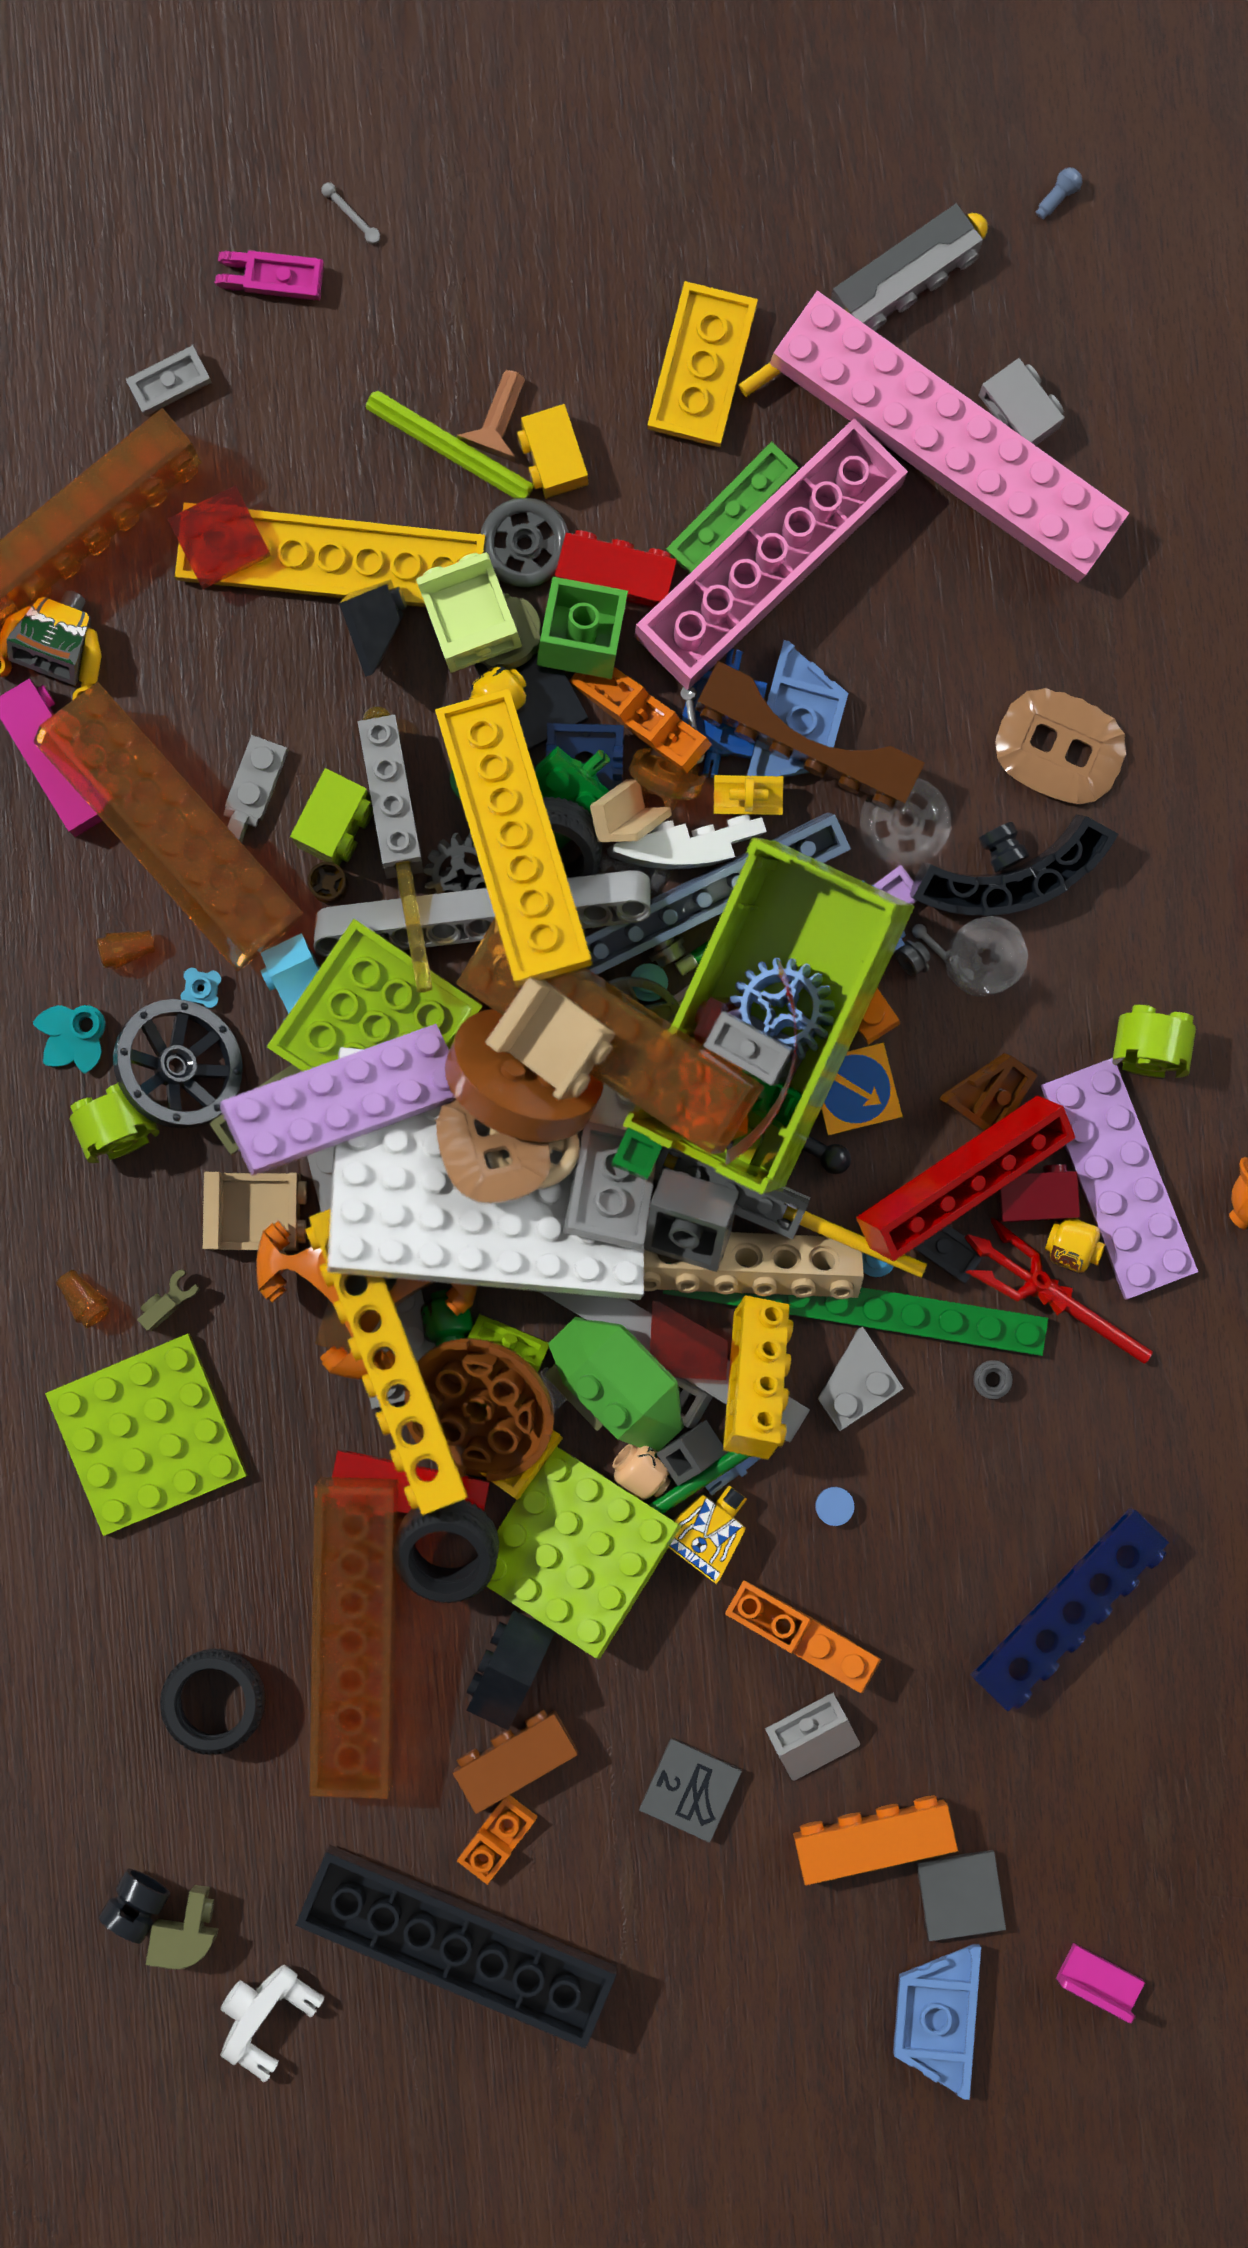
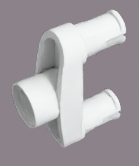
(250, 2009)

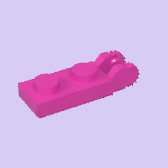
(273, 274)

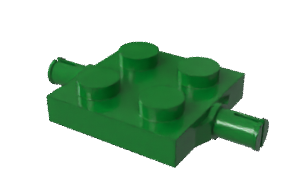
(571, 779)

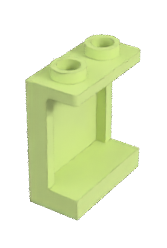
(468, 611)

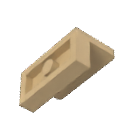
(623, 816)

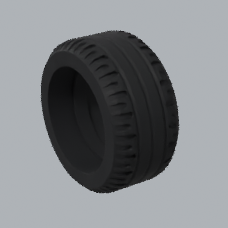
(578, 825)
(439, 1582)
(177, 1723)

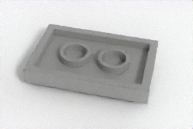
(604, 1199)

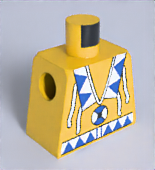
(710, 1532)

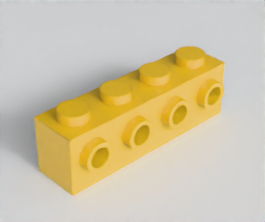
(757, 1378)

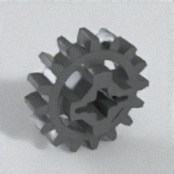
(461, 859)

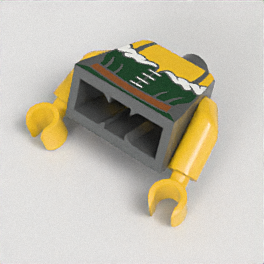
(53, 641)

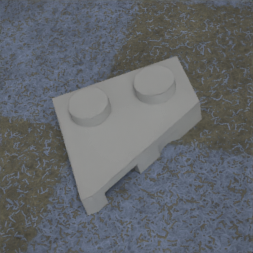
(858, 1382)

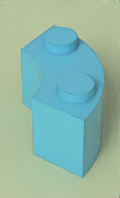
(289, 969)

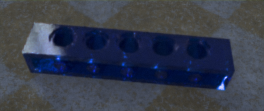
(1048, 1613)

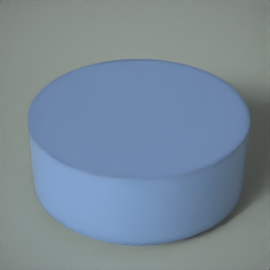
(834, 1506)

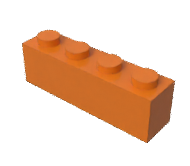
(874, 1841)

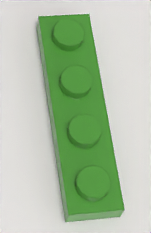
(732, 507)

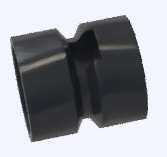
(141, 1894)

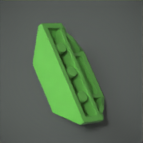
(618, 1382)

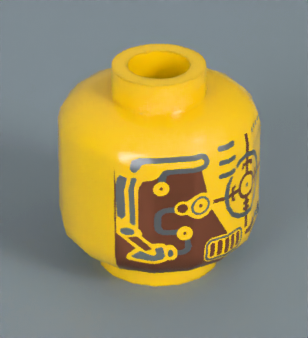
(1074, 1244)

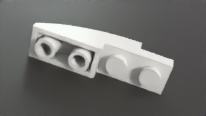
(674, 849)

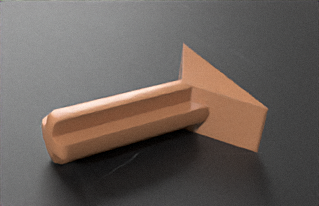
(490, 436)

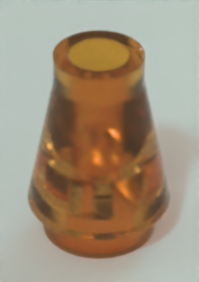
(124, 947)
(84, 1301)

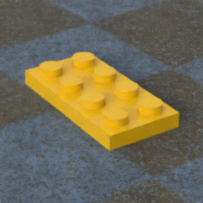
(702, 364)

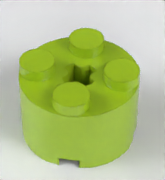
(1154, 1042)
(110, 1125)

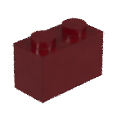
(1040, 1196)

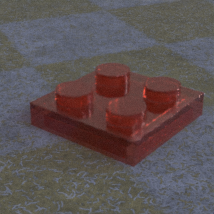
(219, 537)

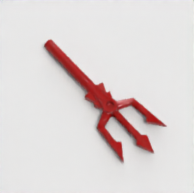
(1040, 1285)

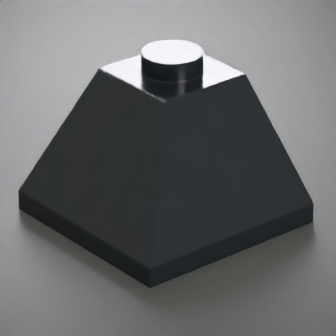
(373, 620)

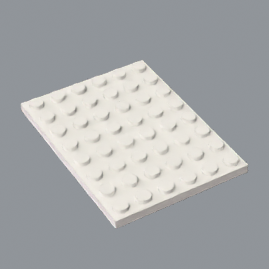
(406, 1219)

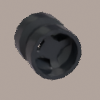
(1004, 847)

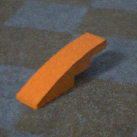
(644, 717)

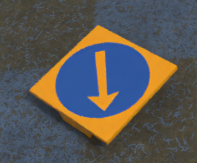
(861, 1091)

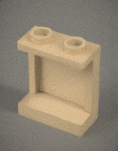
(244, 1205)

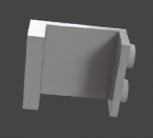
(752, 1048)

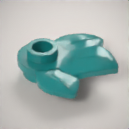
(67, 1039)

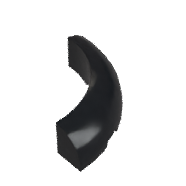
(1024, 886)

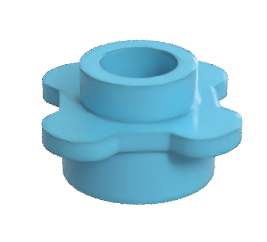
(209, 994)

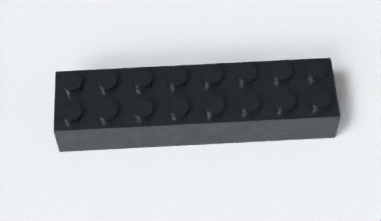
(457, 1946)

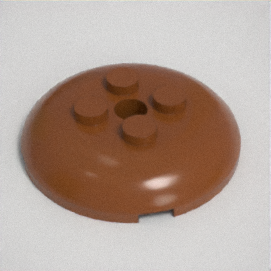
(518, 1414)

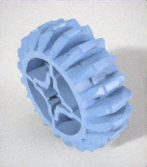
(798, 981)

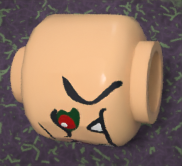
(641, 1471)

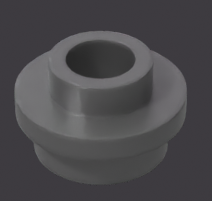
(668, 951)
(1004, 1384)

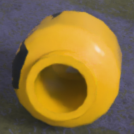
(499, 679)

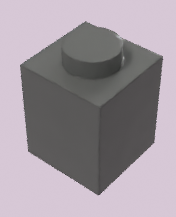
(691, 1452)

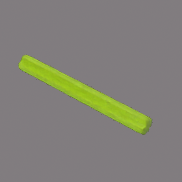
(448, 446)

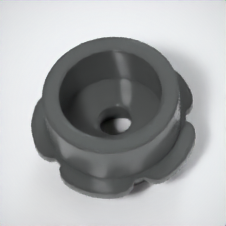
(913, 958)

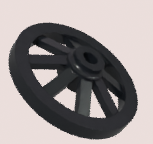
(181, 1058)

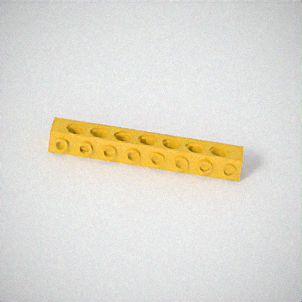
(421, 1494)

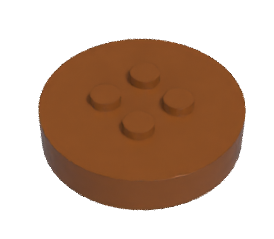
(507, 1092)

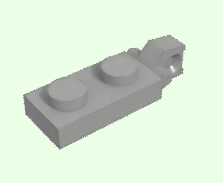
(254, 784)

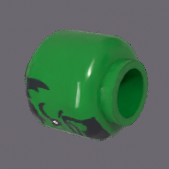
(441, 1323)

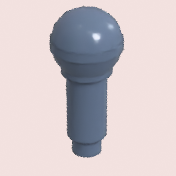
(1067, 183)

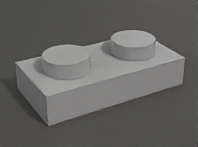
(168, 380)

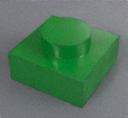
(636, 1154)

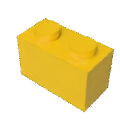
(554, 451)

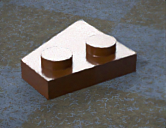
(990, 1091)

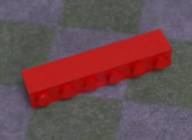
(965, 1177)

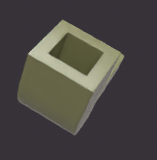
(183, 1944)

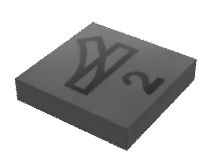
(690, 1789)

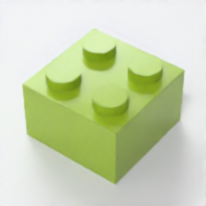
(333, 818)

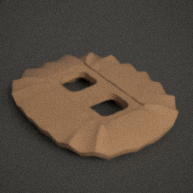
(1050, 771)
(464, 1159)

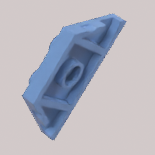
(806, 704)
(939, 2018)

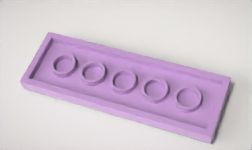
(339, 1100)
(1121, 1180)

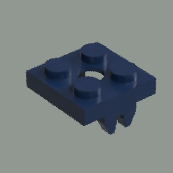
(591, 738)

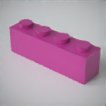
(22, 713)

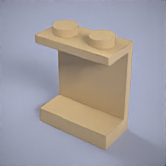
(552, 1037)

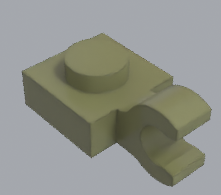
(160, 1308)

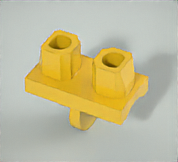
(748, 795)

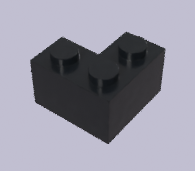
(508, 1669)

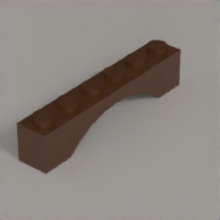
(881, 772)

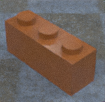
(514, 1760)

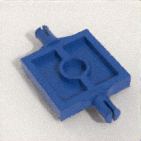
(722, 737)

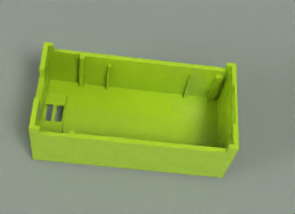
(819, 917)

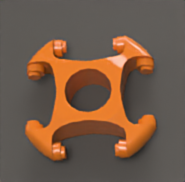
(274, 1261)

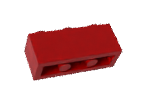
(617, 565)

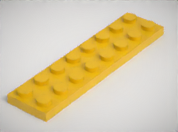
(342, 555)
(513, 838)

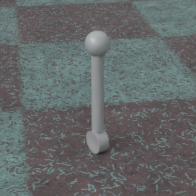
(371, 234)
(688, 696)
(920, 932)

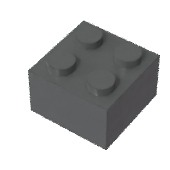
(690, 1219)

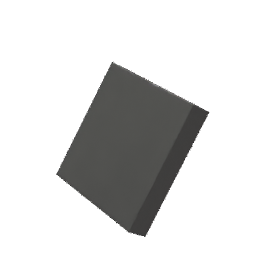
(961, 1895)

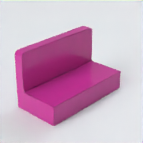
(1100, 1982)

